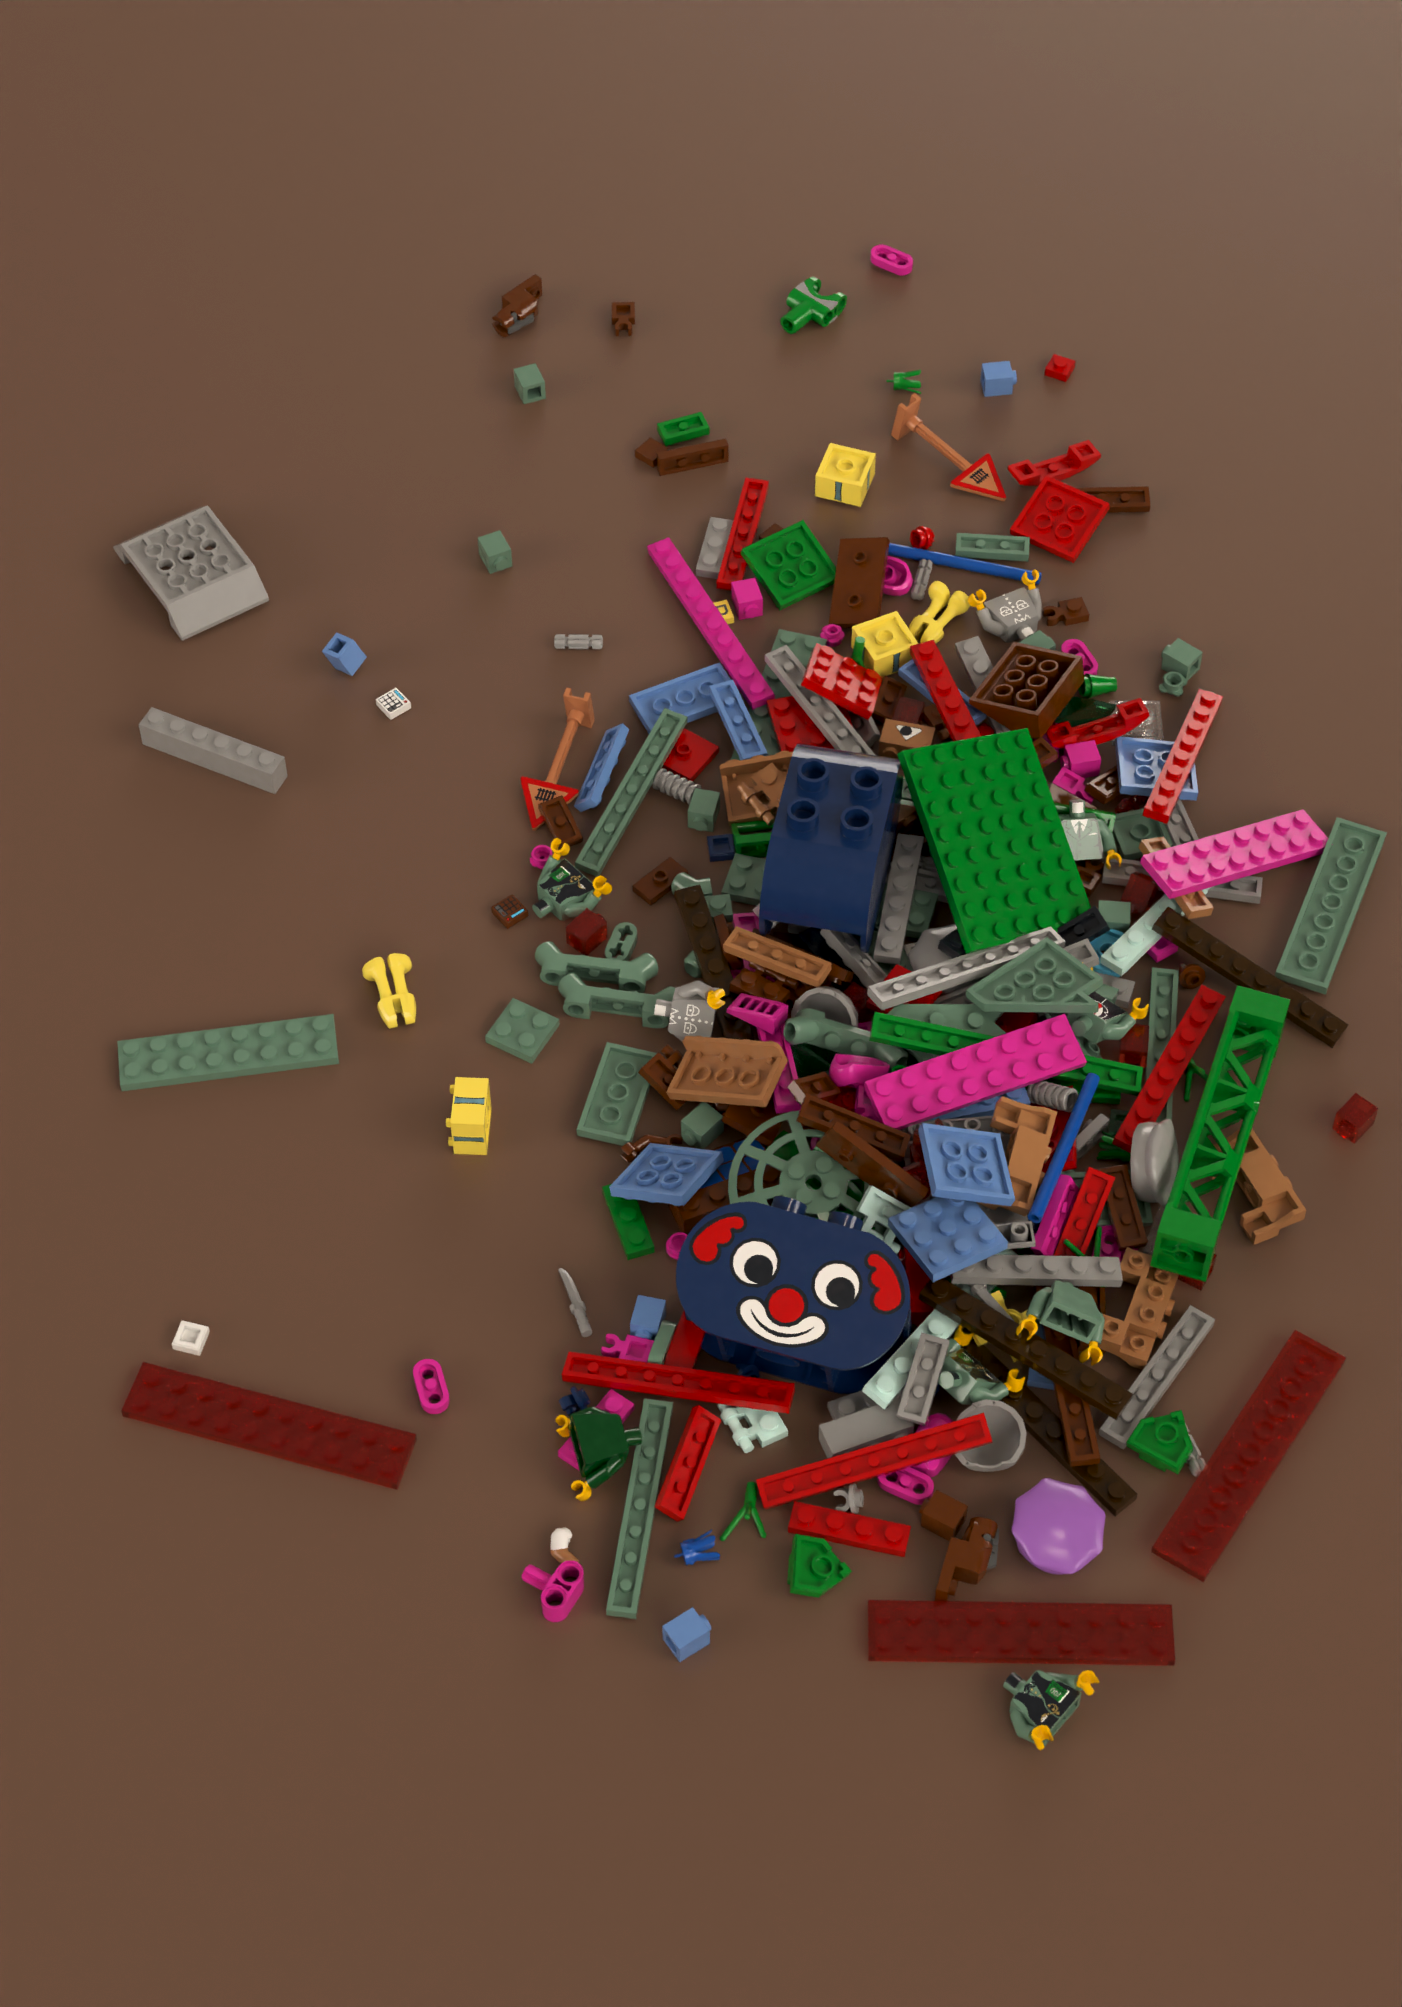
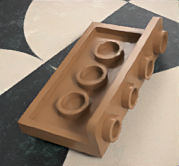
(735, 772)
(728, 1071)

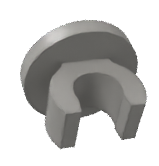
(853, 1496)

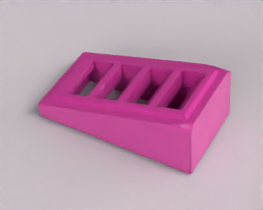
(771, 1013)

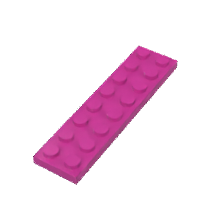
(1235, 854)
(975, 1073)

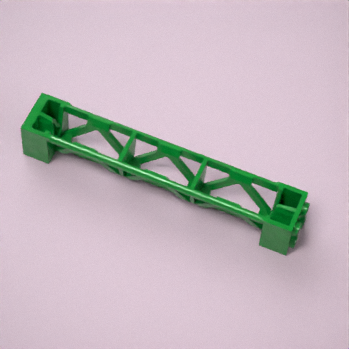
(1189, 1240)

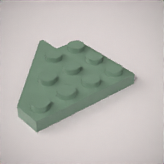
(1038, 981)
(958, 1016)

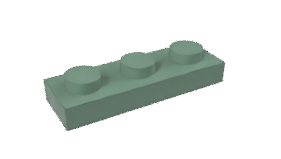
(992, 547)

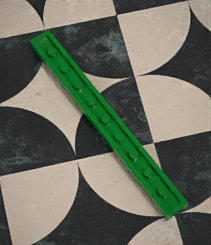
(943, 1040)

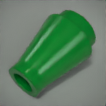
(1097, 685)

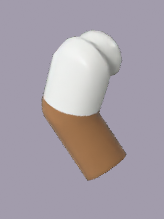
(559, 1545)

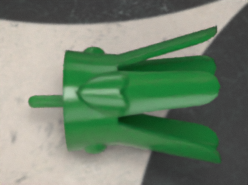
(901, 383)
(1114, 1151)

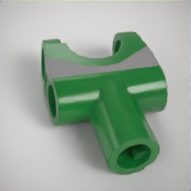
(809, 306)

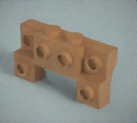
(1026, 1150)
(1267, 1191)
(1144, 1321)

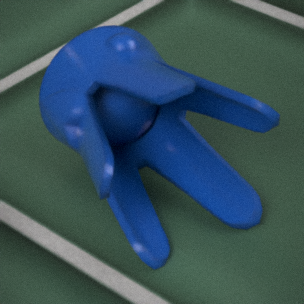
(692, 1547)

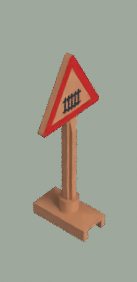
(976, 478)
(579, 713)

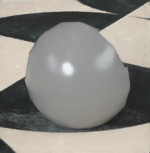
(828, 1000)
(1006, 1433)

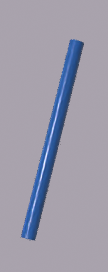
(960, 562)
(1063, 1148)

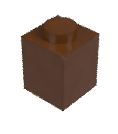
(943, 1515)

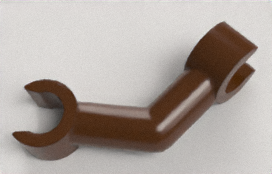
(632, 1149)

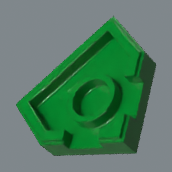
(1162, 1441)
(814, 1567)

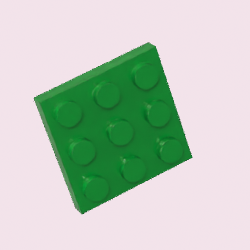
(790, 564)

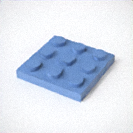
(1141, 764)
(966, 1164)
(666, 1174)
(947, 1235)

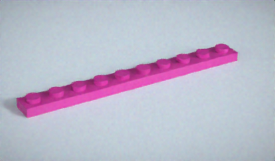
(711, 623)
(782, 1096)

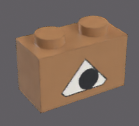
(903, 736)

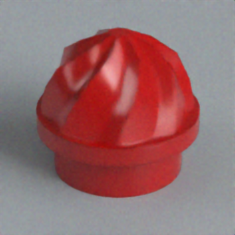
(922, 537)

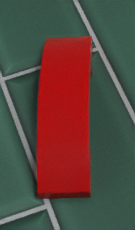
(1061, 467)
(1102, 730)
(685, 1344)

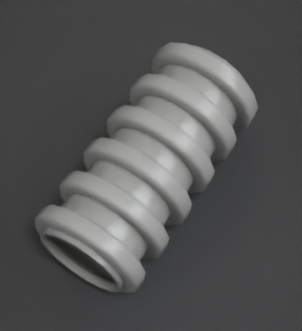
(674, 785)
(1052, 1095)

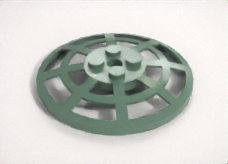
(796, 1172)

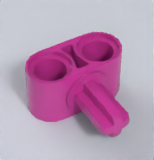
(556, 1588)

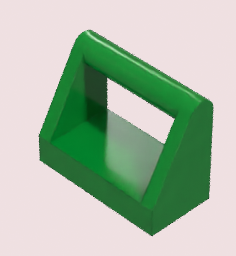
(751, 844)

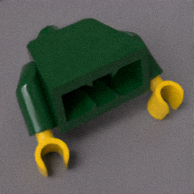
(599, 1445)

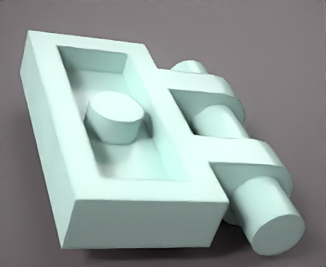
(878, 1208)
(764, 1426)

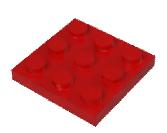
(1060, 518)
(842, 681)
(794, 726)

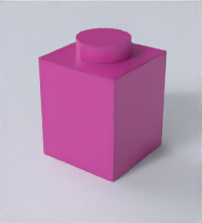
(747, 598)
(1082, 759)

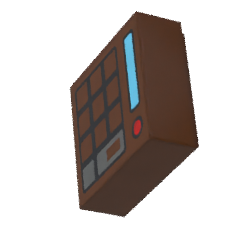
(509, 911)

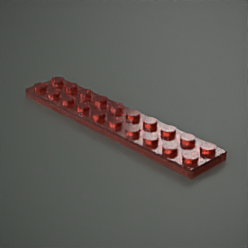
(269, 1425)
(1248, 1456)
(1020, 1632)

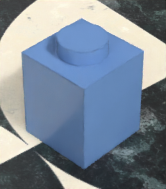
(997, 378)
(344, 654)
(647, 1317)
(687, 1634)

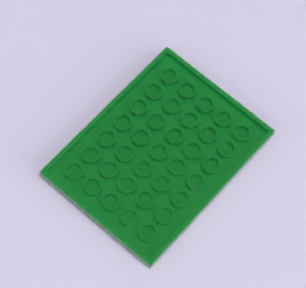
(994, 837)

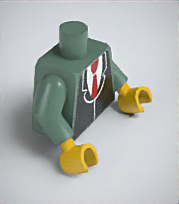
(1108, 1023)

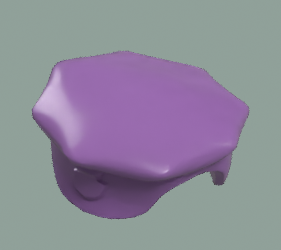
(1058, 1527)

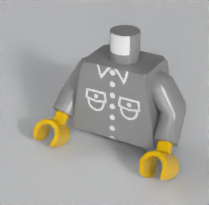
(1012, 614)
(691, 1009)

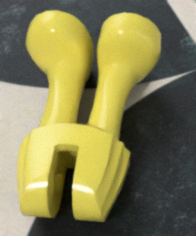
(931, 629)
(391, 1004)

